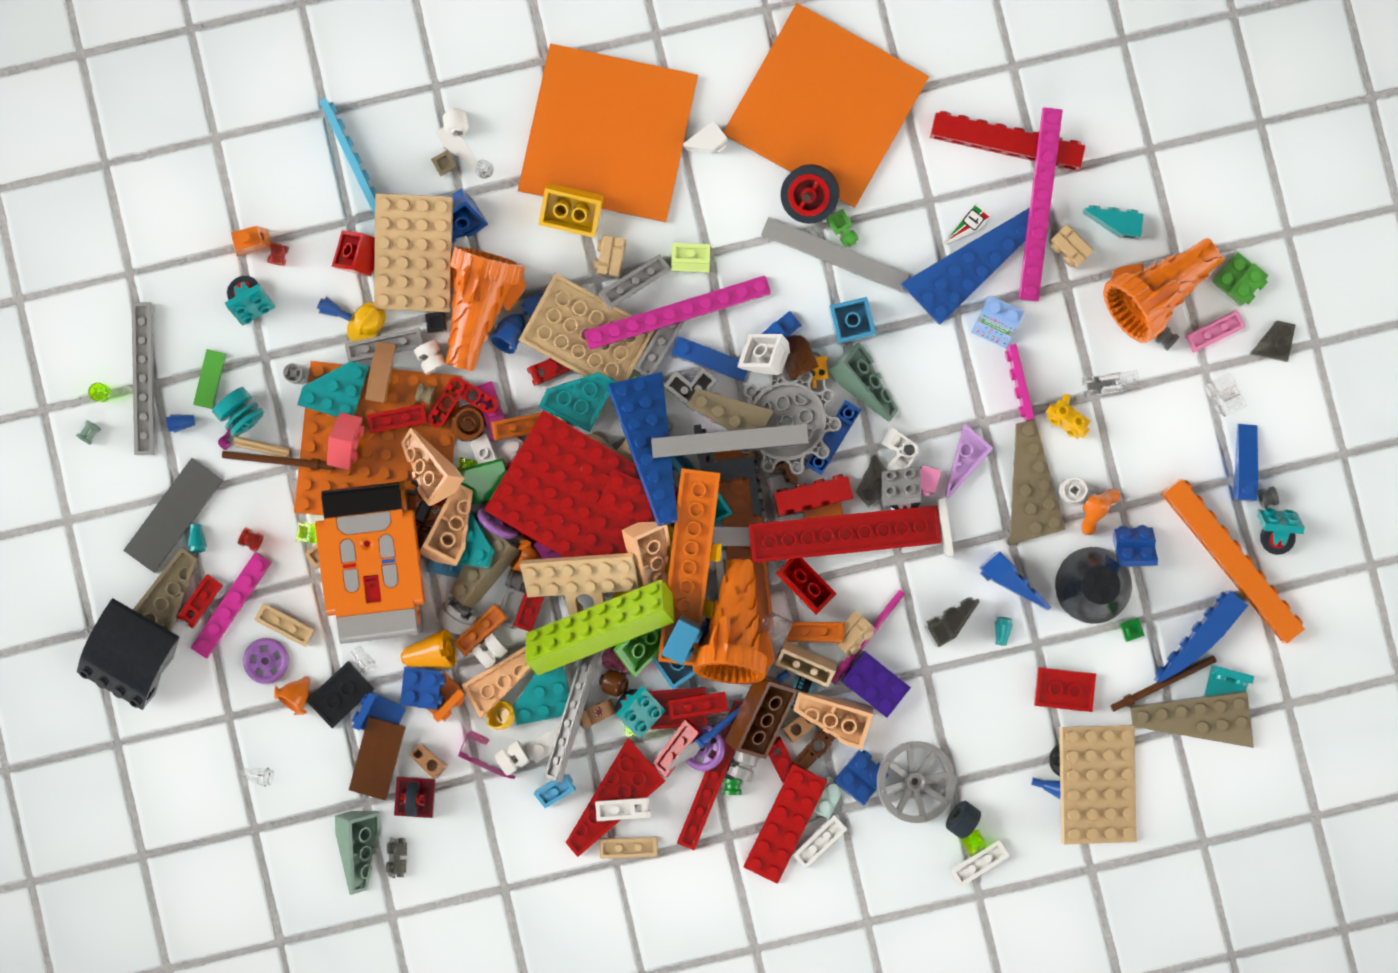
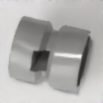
(743, 766)

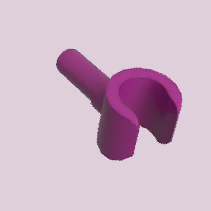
(223, 442)

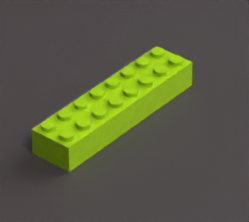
(599, 627)

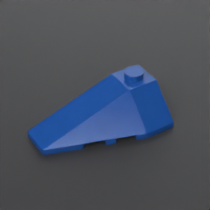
(1004, 574)

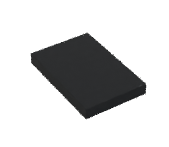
(340, 694)

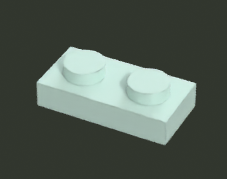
(828, 799)

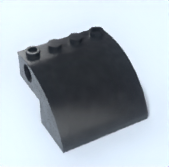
(127, 654)

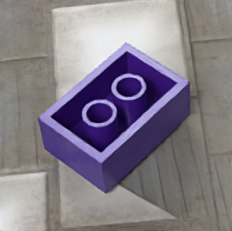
(875, 684)

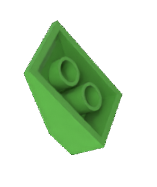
(639, 651)

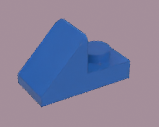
(785, 325)

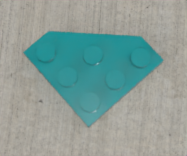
(336, 390)
(578, 399)
(477, 550)
(543, 697)

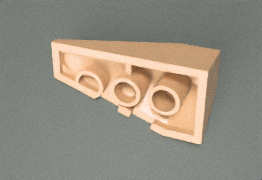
(433, 472)
(649, 549)
(839, 717)

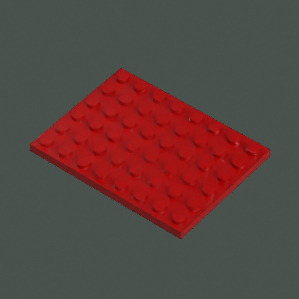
(556, 491)

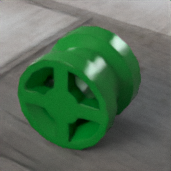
(732, 786)

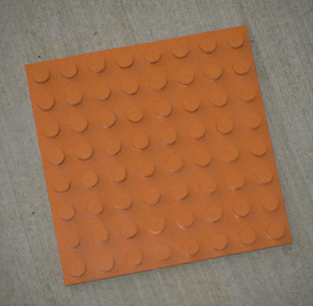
(826, 102)
(609, 130)
(379, 454)

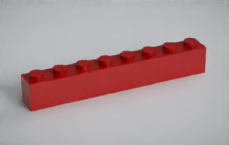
(1001, 139)

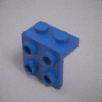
(378, 707)

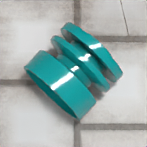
(235, 408)

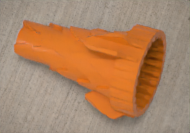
(480, 288)
(1145, 298)
(733, 647)

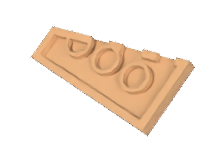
(494, 683)

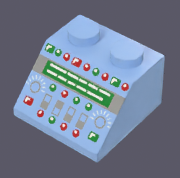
(997, 321)

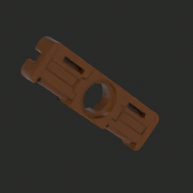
(809, 754)

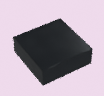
(436, 322)

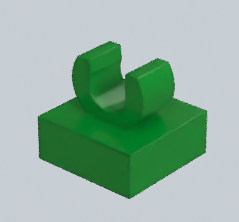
(1131, 629)

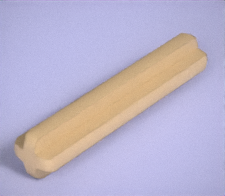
(261, 447)

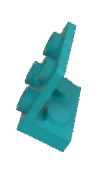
(1226, 681)

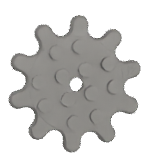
(804, 407)

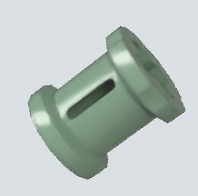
(94, 429)

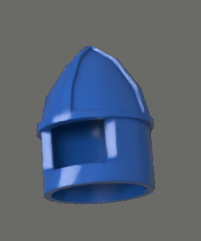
(508, 333)

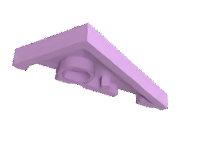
(968, 456)

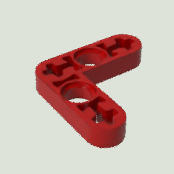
(461, 394)

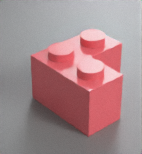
(344, 441)

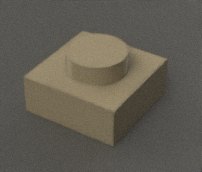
(444, 163)

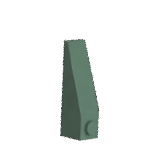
(858, 377)
(356, 841)

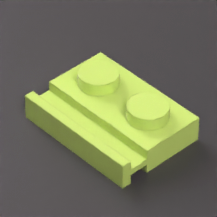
(690, 257)

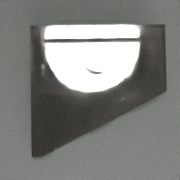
(1276, 342)
(871, 485)

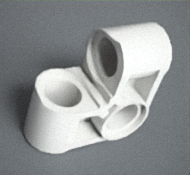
(896, 442)

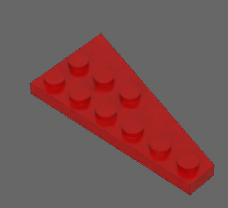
(627, 778)

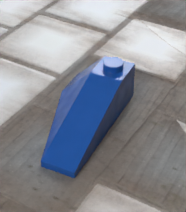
(466, 216)

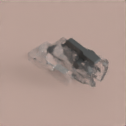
(1111, 383)

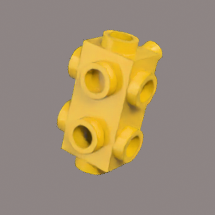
(1067, 418)

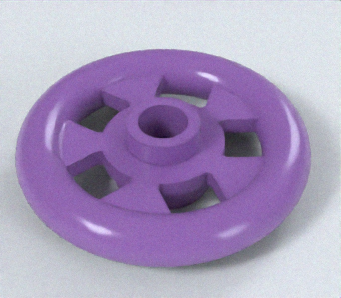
(496, 525)
(273, 646)
(708, 763)

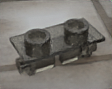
(395, 850)

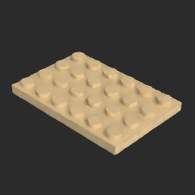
(413, 252)
(559, 326)
(1097, 784)

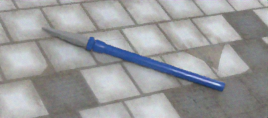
(692, 748)

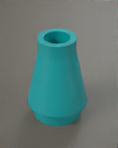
(196, 539)
(1003, 628)

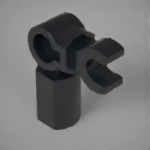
(423, 509)

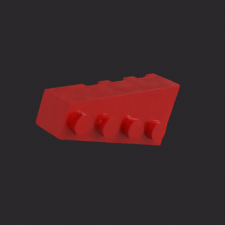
(812, 496)

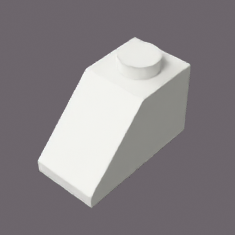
(707, 140)

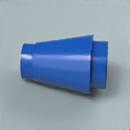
(179, 422)

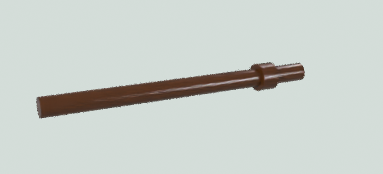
(313, 464)
(1129, 700)

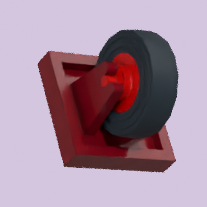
(414, 797)

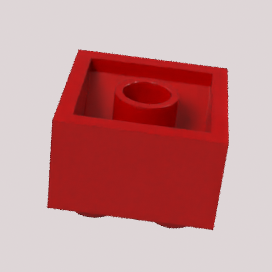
(355, 253)

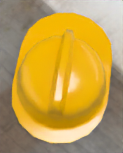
(366, 322)

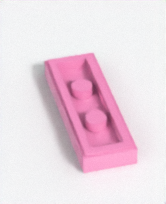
(1215, 331)

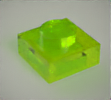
(974, 843)

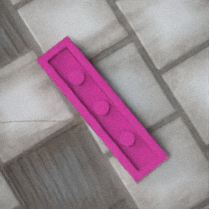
(1016, 374)

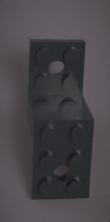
(734, 470)

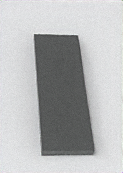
(173, 515)

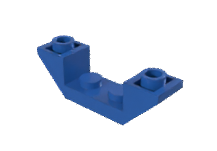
(847, 416)

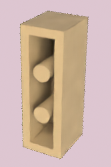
(806, 664)

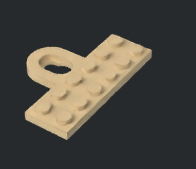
(579, 576)

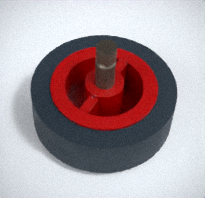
(810, 193)

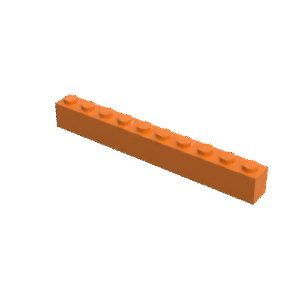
(1232, 561)

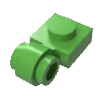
(839, 224)

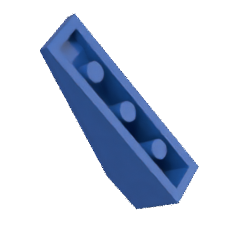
(708, 358)
(1246, 464)

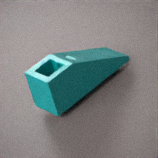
(1118, 222)

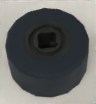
(963, 819)

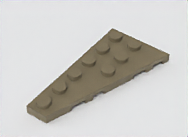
(1033, 499)
(167, 593)
(1208, 717)

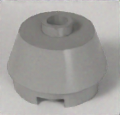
(456, 617)

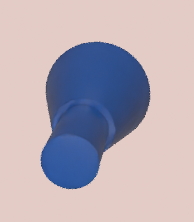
(328, 307)
(1050, 786)

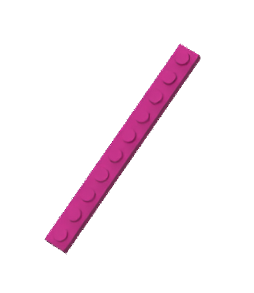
(1040, 204)
(677, 312)

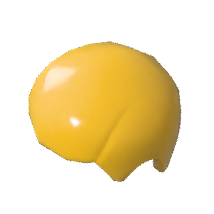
(501, 716)

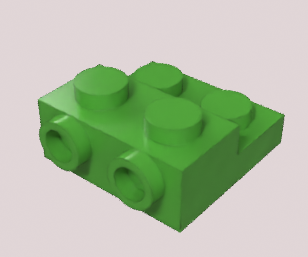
(1240, 279)

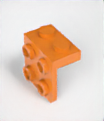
(453, 697)

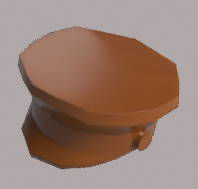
(467, 423)

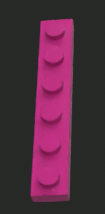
(231, 605)

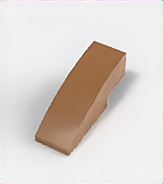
(380, 372)

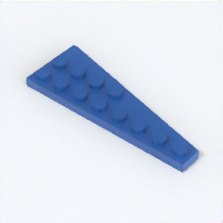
(954, 278)
(642, 417)

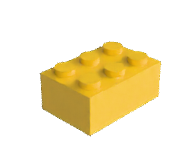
(571, 210)

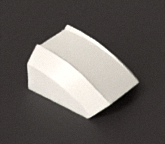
(764, 354)

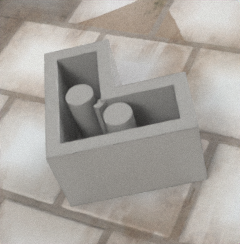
(683, 389)

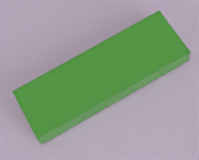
(209, 379)

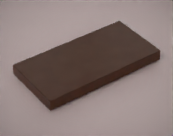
(377, 758)

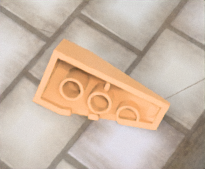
(448, 533)

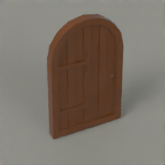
(800, 357)

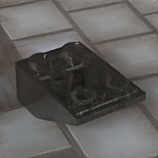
(948, 626)

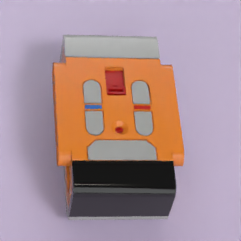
(370, 562)

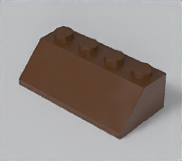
(761, 717)

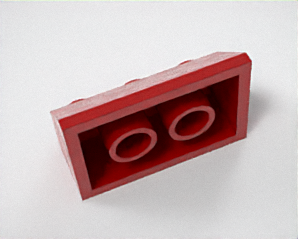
(806, 584)

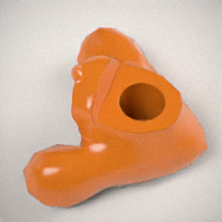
(1096, 508)

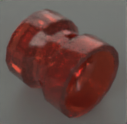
(278, 254)
(250, 539)

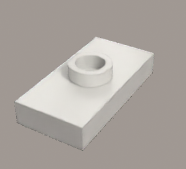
(483, 449)

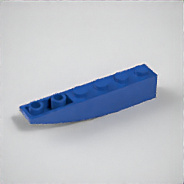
(1204, 635)

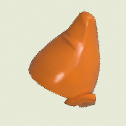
(528, 552)
(294, 695)

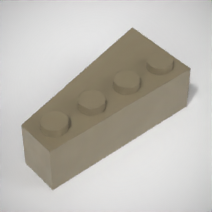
(729, 412)
(475, 581)

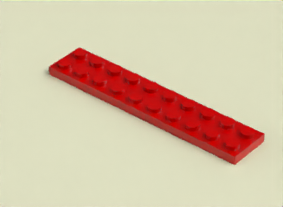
(844, 534)

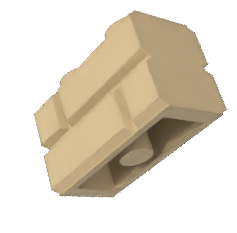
(1070, 246)
(610, 257)
(855, 632)

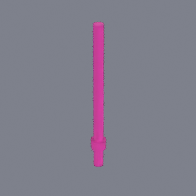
(844, 667)

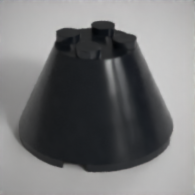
(1093, 585)

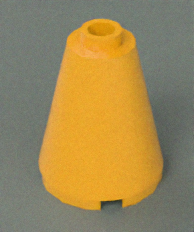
(431, 652)

